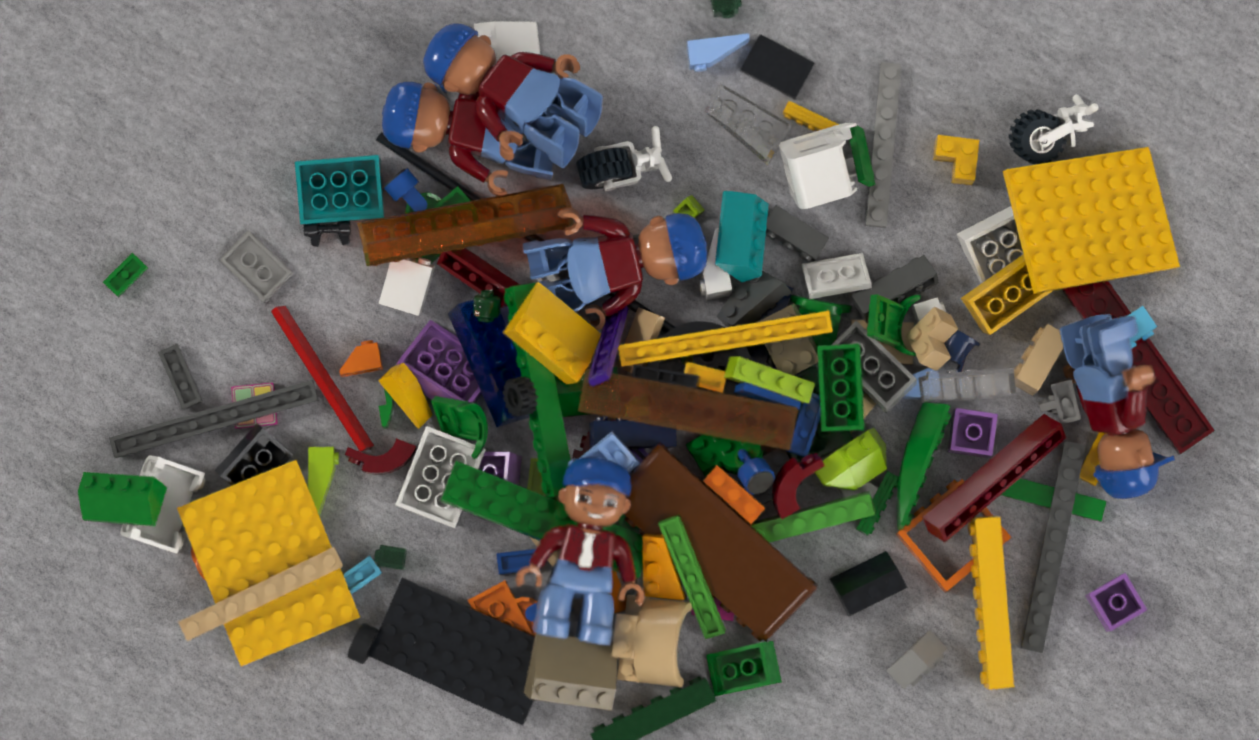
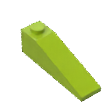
(321, 469)

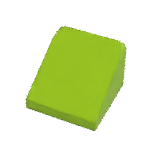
(690, 206)

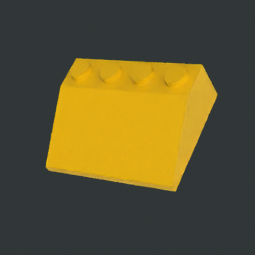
(554, 334)

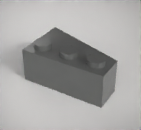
(752, 300)

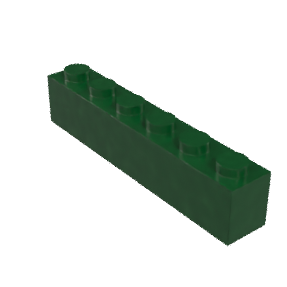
(658, 714)

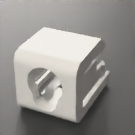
(817, 166)

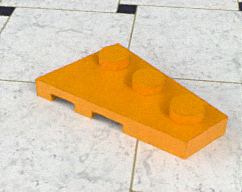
(659, 573)

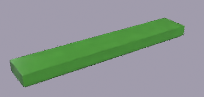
(692, 577)

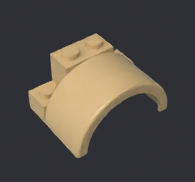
(649, 641)

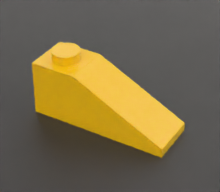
(407, 393)

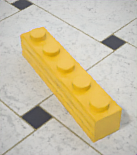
(806, 117)

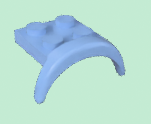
(614, 450)

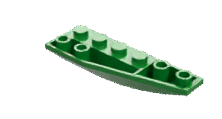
(918, 457)

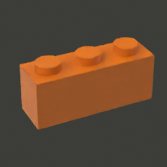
(734, 495)

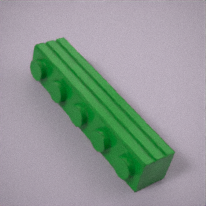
(882, 494)

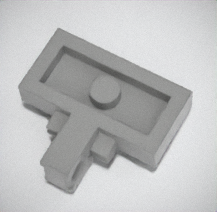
(1062, 401)

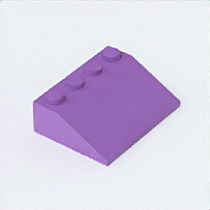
(441, 365)

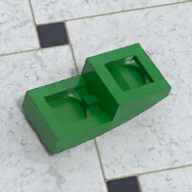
(386, 411)

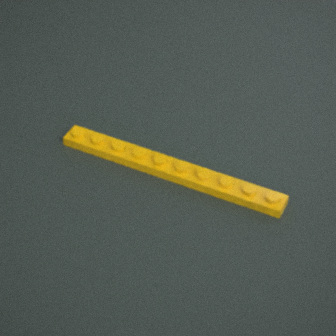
(725, 338)

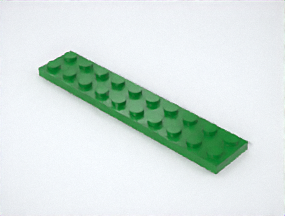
(519, 507)

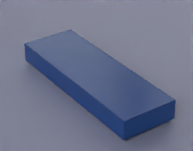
(765, 395)
(806, 426)

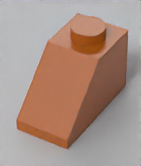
(363, 359)

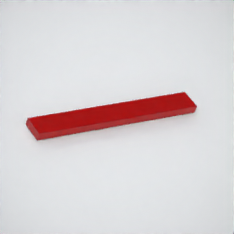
(322, 378)

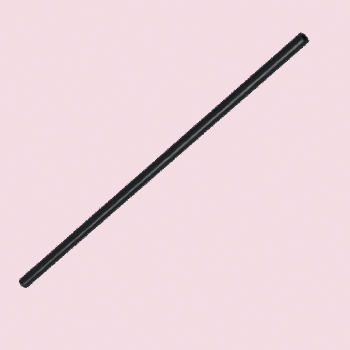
(452, 184)

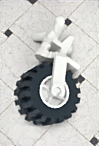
(1040, 135)
(615, 167)

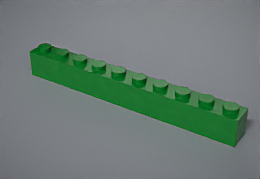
(547, 419)

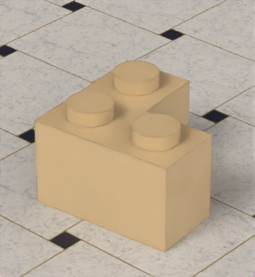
(929, 338)

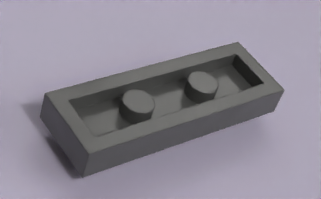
(180, 376)

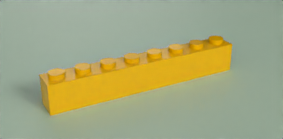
(991, 602)

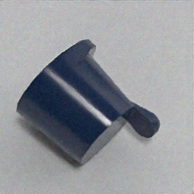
(959, 347)

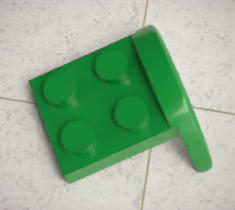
(811, 306)
(887, 319)
(462, 420)

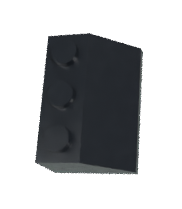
(253, 456)
(868, 583)

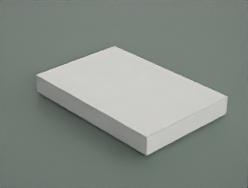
(836, 276)

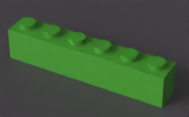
(816, 517)

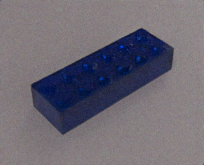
(489, 356)

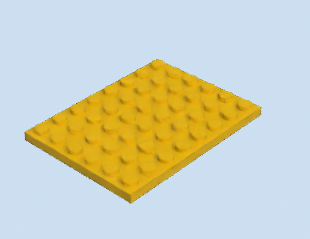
(1091, 219)
(254, 535)

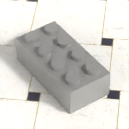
(882, 375)

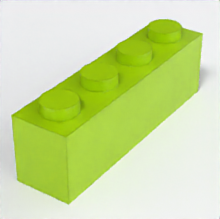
(747, 371)

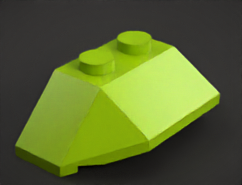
(855, 462)

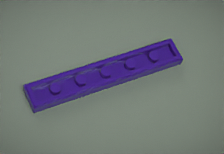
(607, 347)

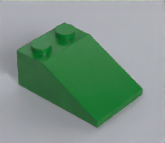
(743, 668)

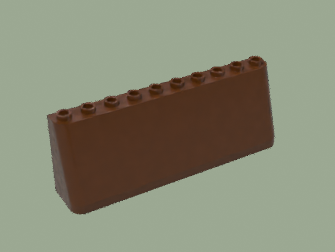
(734, 558)

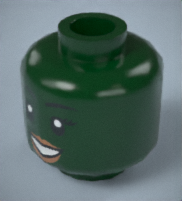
(486, 306)

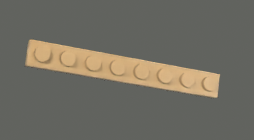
(260, 594)

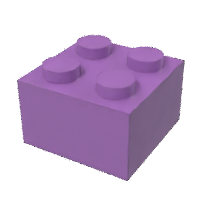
(972, 433)
(1116, 602)

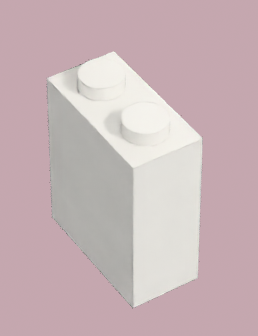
(407, 285)

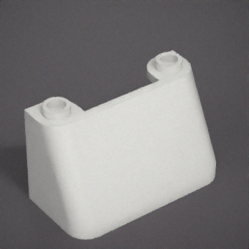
(180, 484)

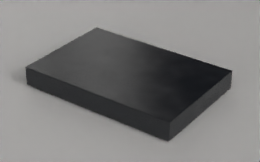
(777, 66)

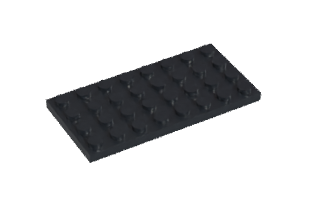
(456, 650)

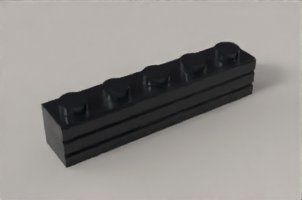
(666, 376)

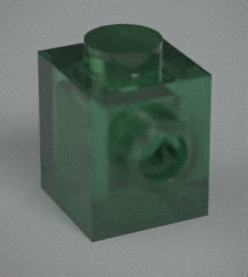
(725, 8)

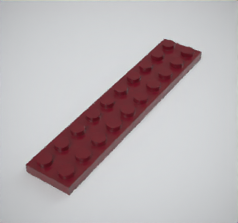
(1166, 396)

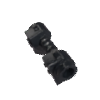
(315, 231)

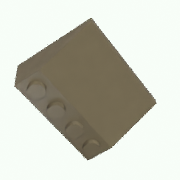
(572, 672)

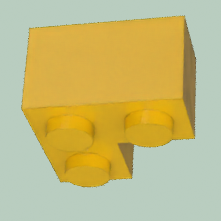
(963, 155)

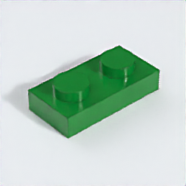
(125, 274)

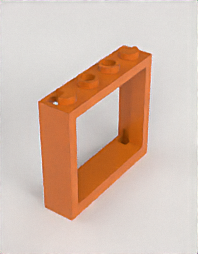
(944, 584)

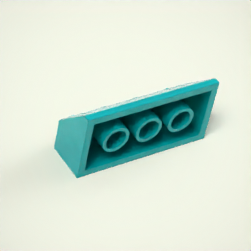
(742, 235)

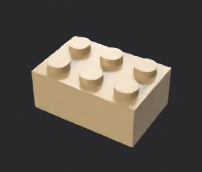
(1038, 359)

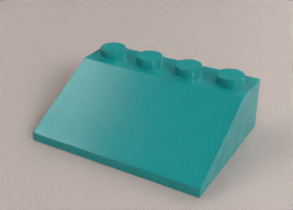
(339, 189)

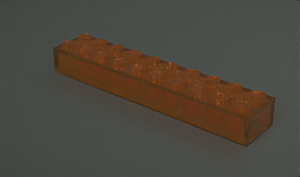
(464, 225)
(690, 410)

